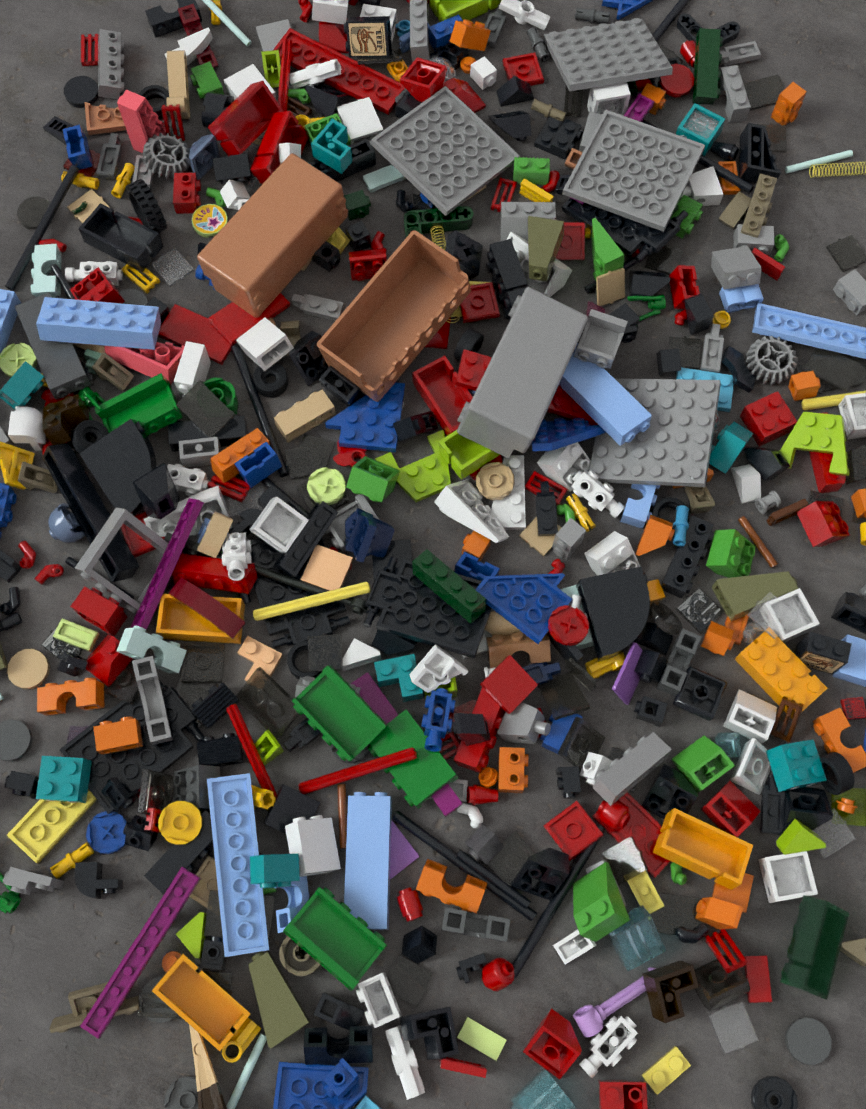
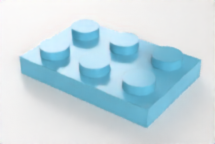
(726, 388)

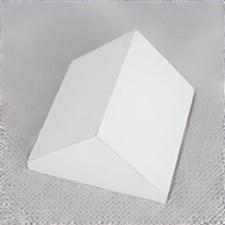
(752, 767)

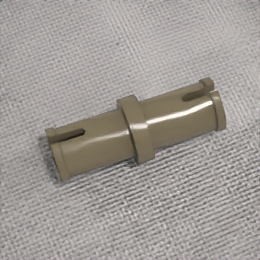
(548, 110)

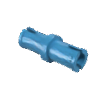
(680, 525)

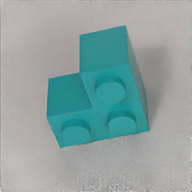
(330, 146)
(731, 442)
(397, 671)
(274, 870)

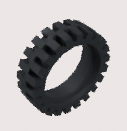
(146, 206)

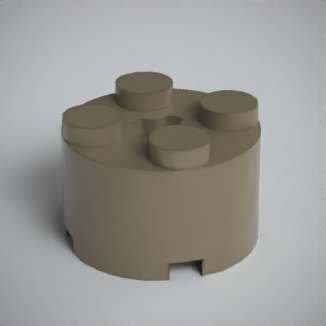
(296, 964)

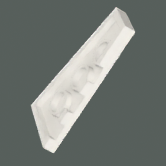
(511, 509)

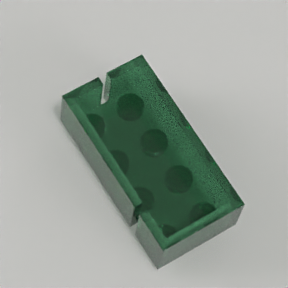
(814, 947)

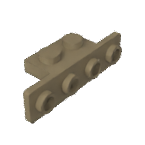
(759, 206)
(82, 1002)

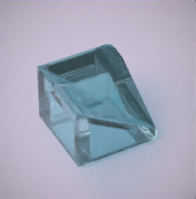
(729, 743)

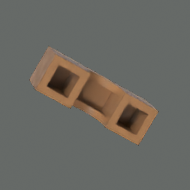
(501, 646)

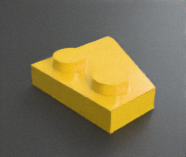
(10, 462)

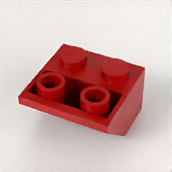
(366, 263)
(96, 288)
(823, 523)
(730, 810)
(622, 1094)

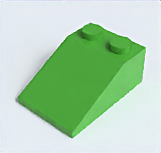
(605, 252)
(598, 904)

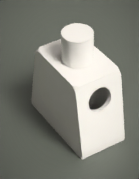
(704, 187)

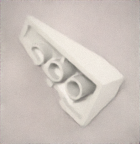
(558, 275)
(212, 500)
(464, 504)

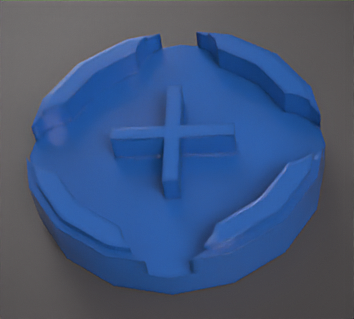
(106, 832)

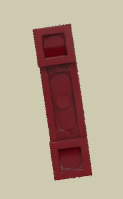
(192, 24)
(207, 607)

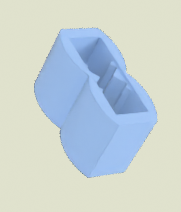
(741, 297)

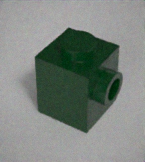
(357, 205)

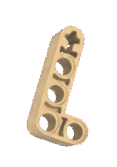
(178, 82)

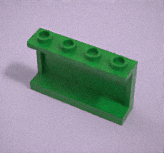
(148, 402)
(339, 714)
(417, 777)
(335, 937)

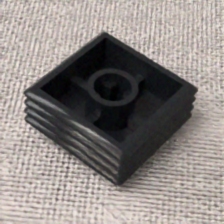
(466, 251)
(711, 687)

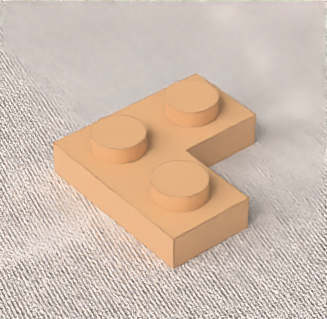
(260, 655)

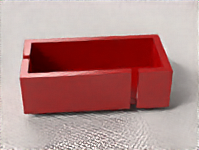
(245, 119)
(281, 129)
(441, 393)

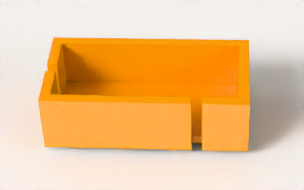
(183, 623)
(780, 672)
(703, 849)
(201, 1002)

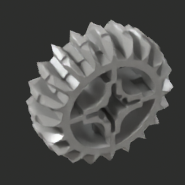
(168, 150)
(768, 366)

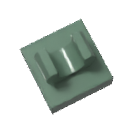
(91, 357)

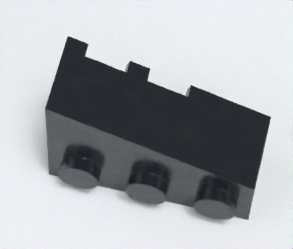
(755, 154)

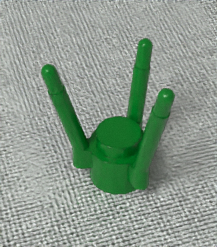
(655, 303)
(91, 398)
(10, 900)

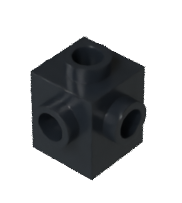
(137, 835)

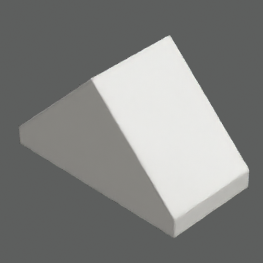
(747, 483)
(359, 655)
(573, 946)

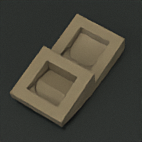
(735, 210)

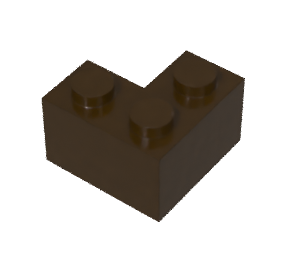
(62, 417)
(664, 987)

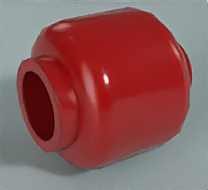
(614, 816)
(497, 974)

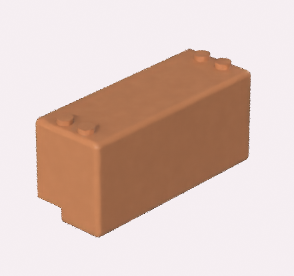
(274, 235)
(395, 315)

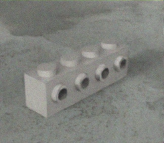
(110, 64)
(631, 768)

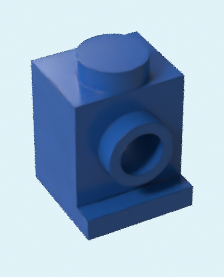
(339, 1090)

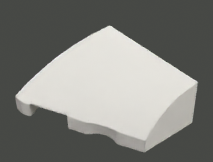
(436, 669)

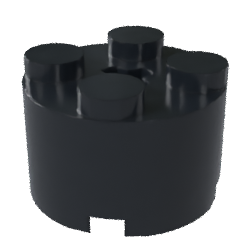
(215, 105)

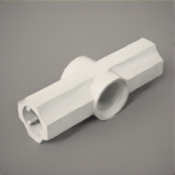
(525, 13)
(315, 73)
(405, 1063)

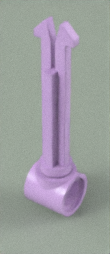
(591, 1018)

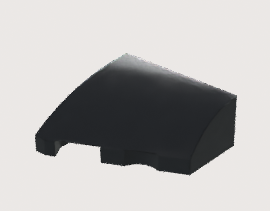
(452, 53)

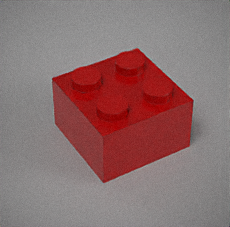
(768, 418)
(99, 610)

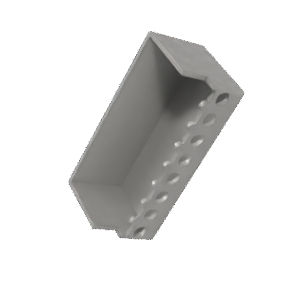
(522, 374)

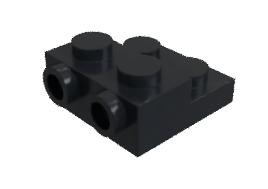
(558, 137)

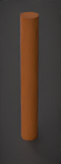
(757, 541)
(342, 811)

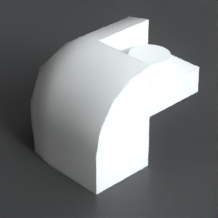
(26, 427)

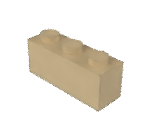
(304, 415)

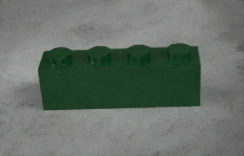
(706, 66)
(449, 586)

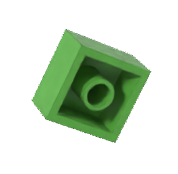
(372, 479)

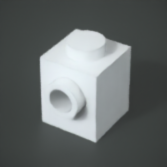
(483, 73)
(232, 192)
(593, 765)

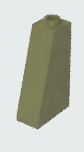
(543, 245)
(741, 593)
(277, 1003)

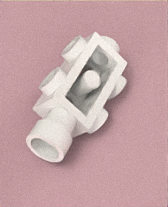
(109, 268)
(182, 480)
(596, 488)
(236, 555)
(614, 1043)

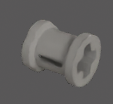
(768, 502)

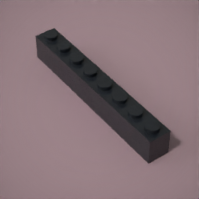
(88, 509)

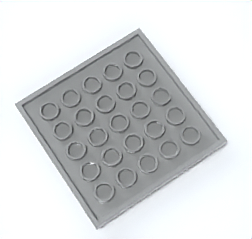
(607, 54)
(444, 150)
(634, 170)
(676, 443)

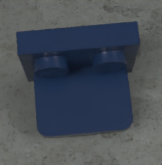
(367, 535)

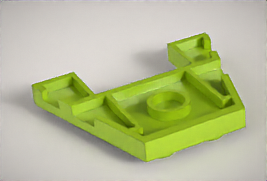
(819, 434)
(424, 476)

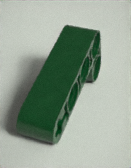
(460, 219)

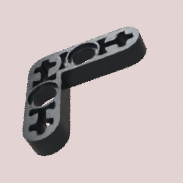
(693, 26)

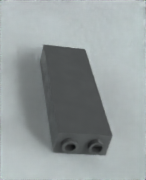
(56, 359)

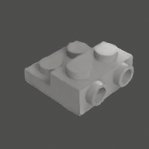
(26, 881)

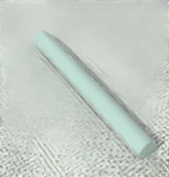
(228, 22)
(823, 160)
(244, 1077)

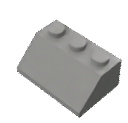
(515, 216)

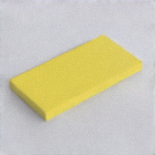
(47, 825)

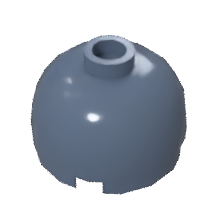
(64, 525)

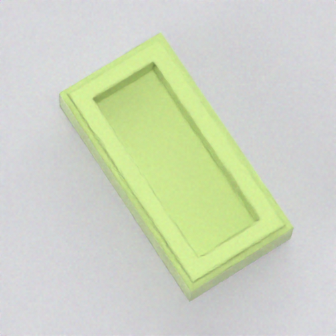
(76, 635)
(481, 1038)

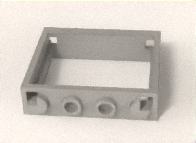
(101, 542)

